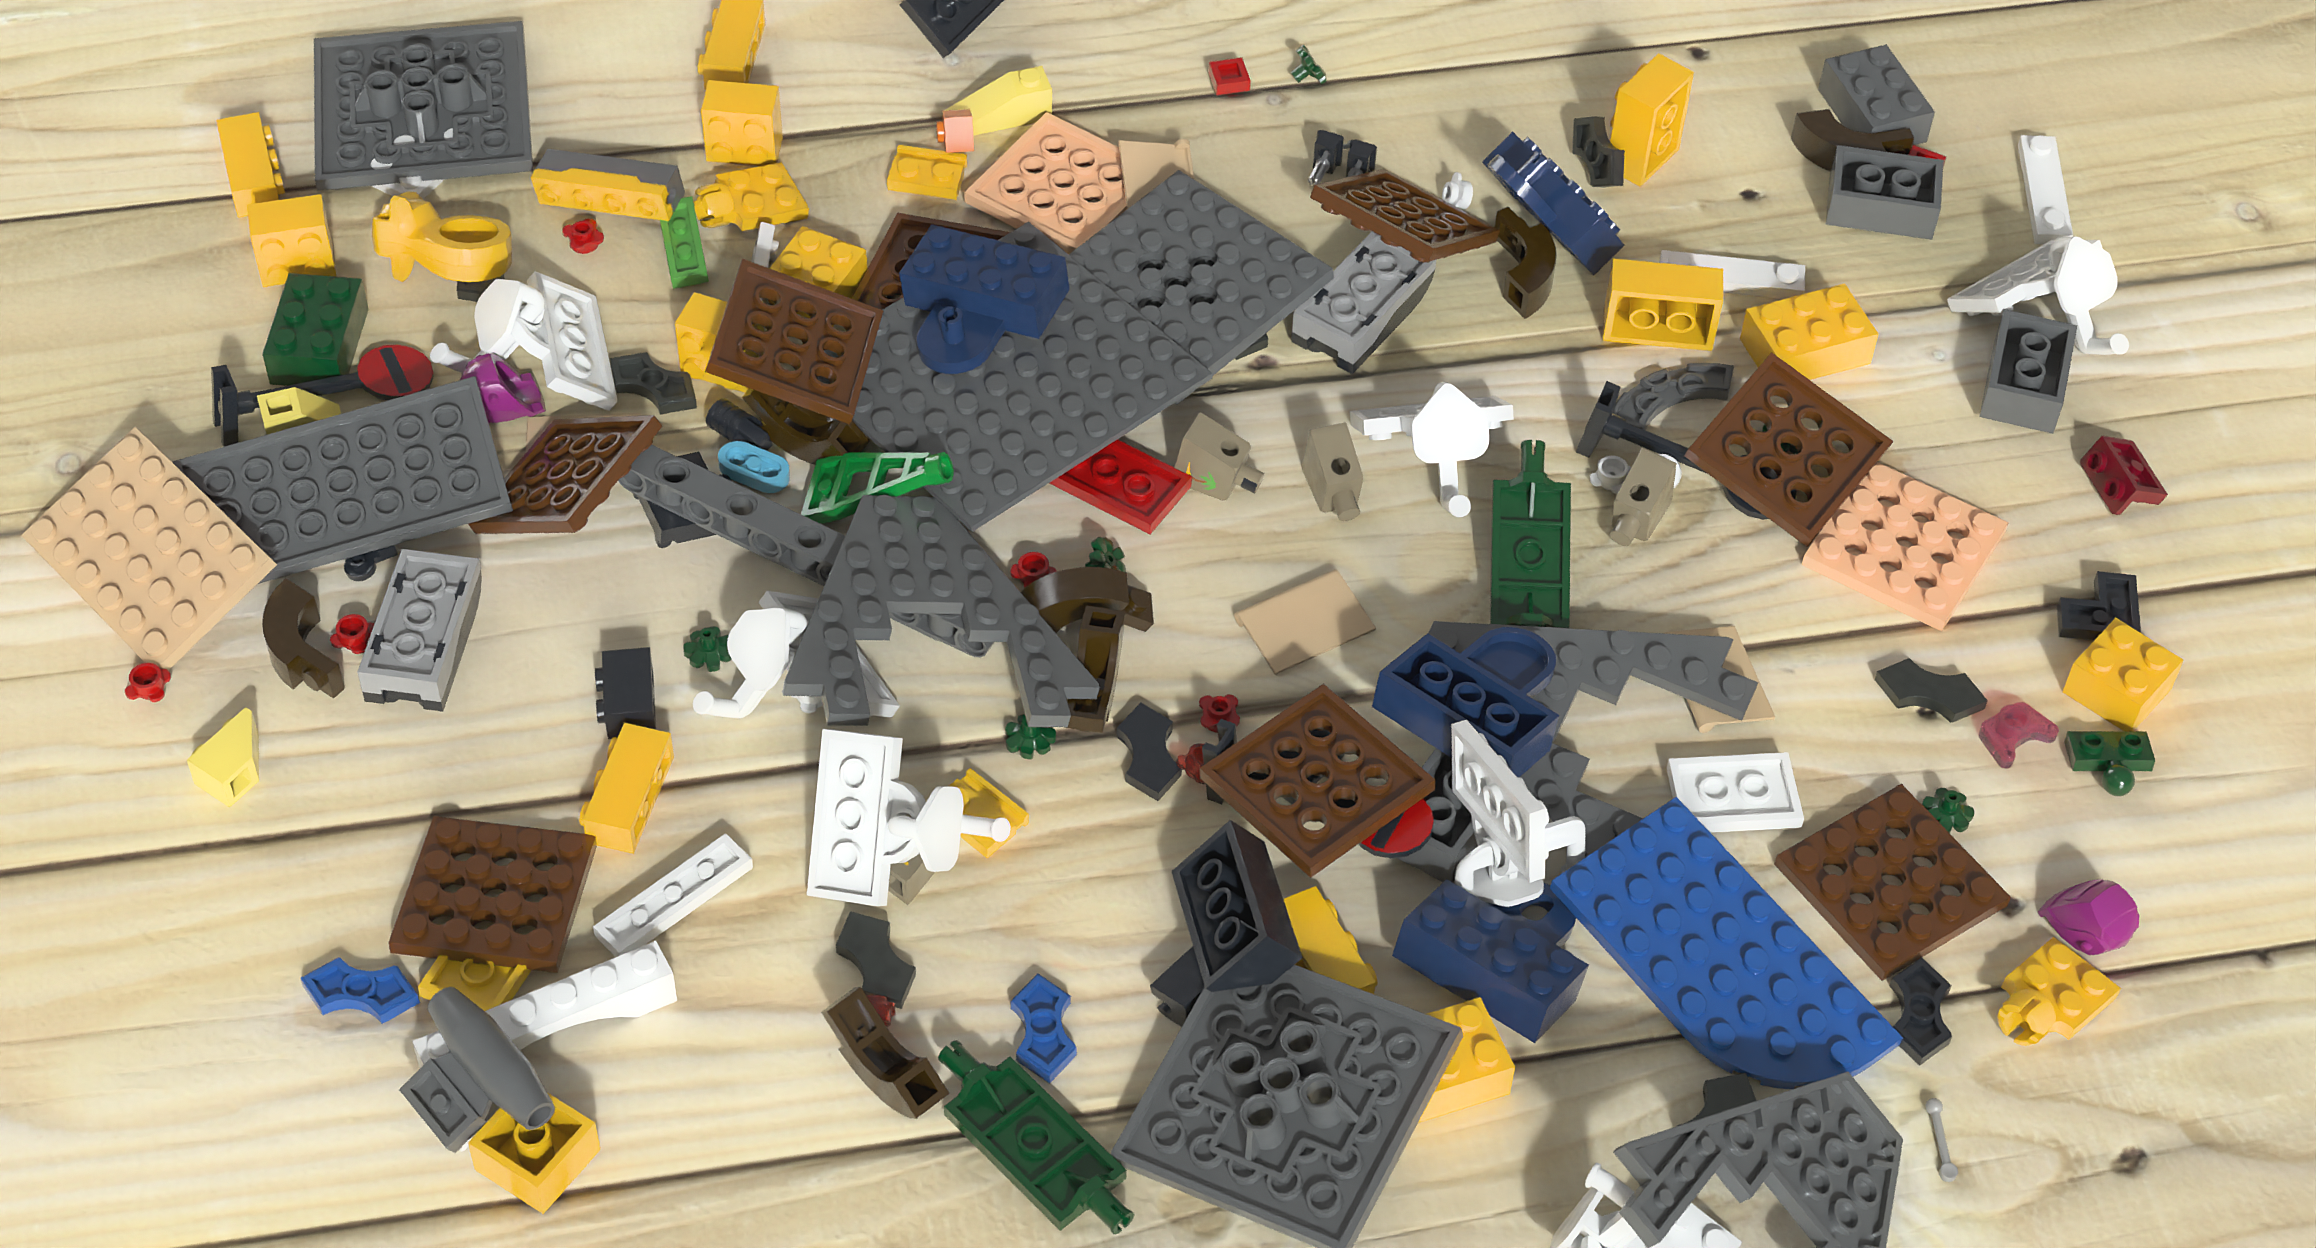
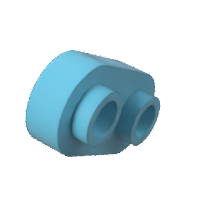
(757, 467)

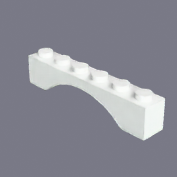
(616, 988)

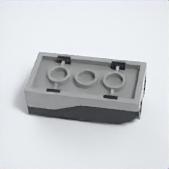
(1362, 303)
(421, 629)

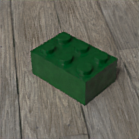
(315, 329)

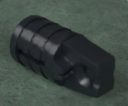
(736, 424)

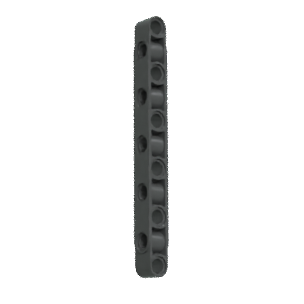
(765, 530)

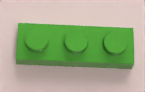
(684, 246)

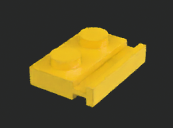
(927, 172)
(986, 801)

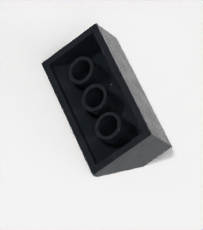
(1235, 911)

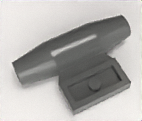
(482, 1068)

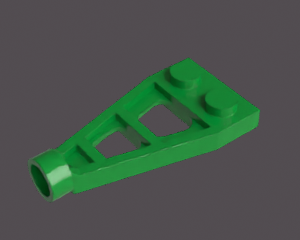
(832, 477)

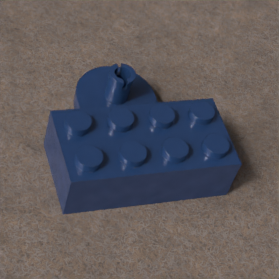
(1555, 201)
(978, 293)
(1484, 684)

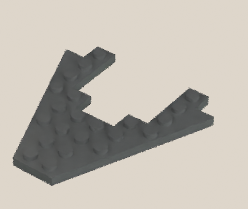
(922, 560)
(1600, 666)
(1814, 1147)

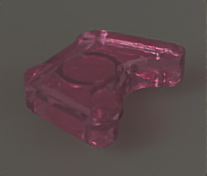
(2012, 728)

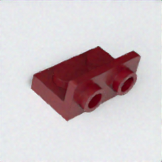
(2121, 474)

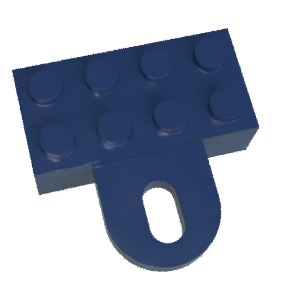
(1496, 955)

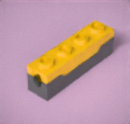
(608, 184)

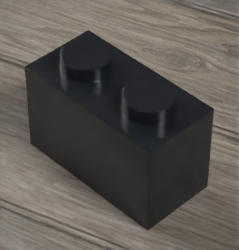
(627, 690)

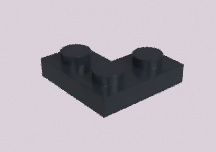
(2114, 598)

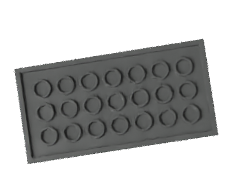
(359, 478)

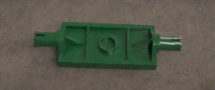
(1530, 546)
(1034, 1141)

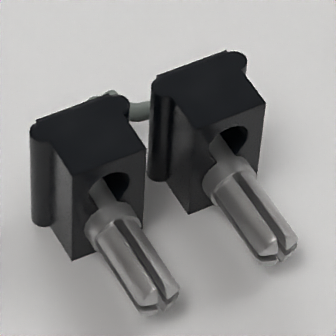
(1329, 152)

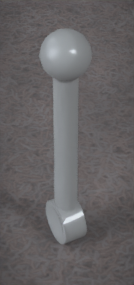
(1948, 1170)

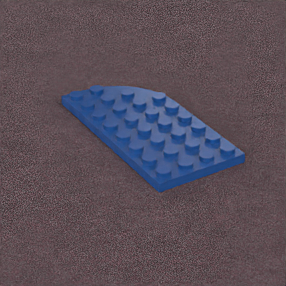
(1722, 955)

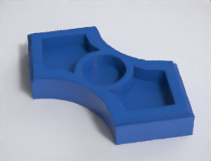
(379, 992)
(1045, 1045)

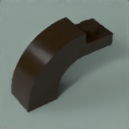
(1819, 133)
(1535, 251)
(803, 431)
(1066, 593)
(285, 624)
(1100, 654)
(879, 1060)

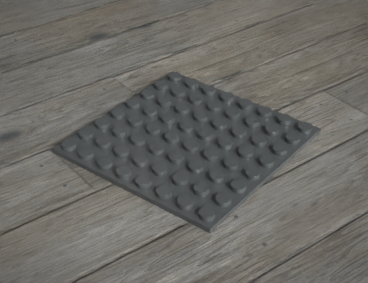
(1032, 402)

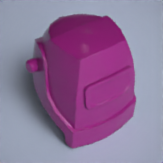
(504, 390)
(2093, 916)

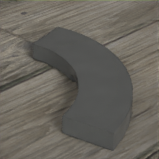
(1672, 387)

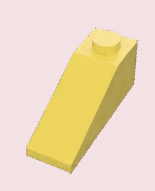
(1009, 101)

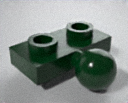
(2111, 752)

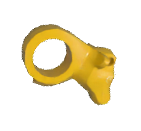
(451, 247)

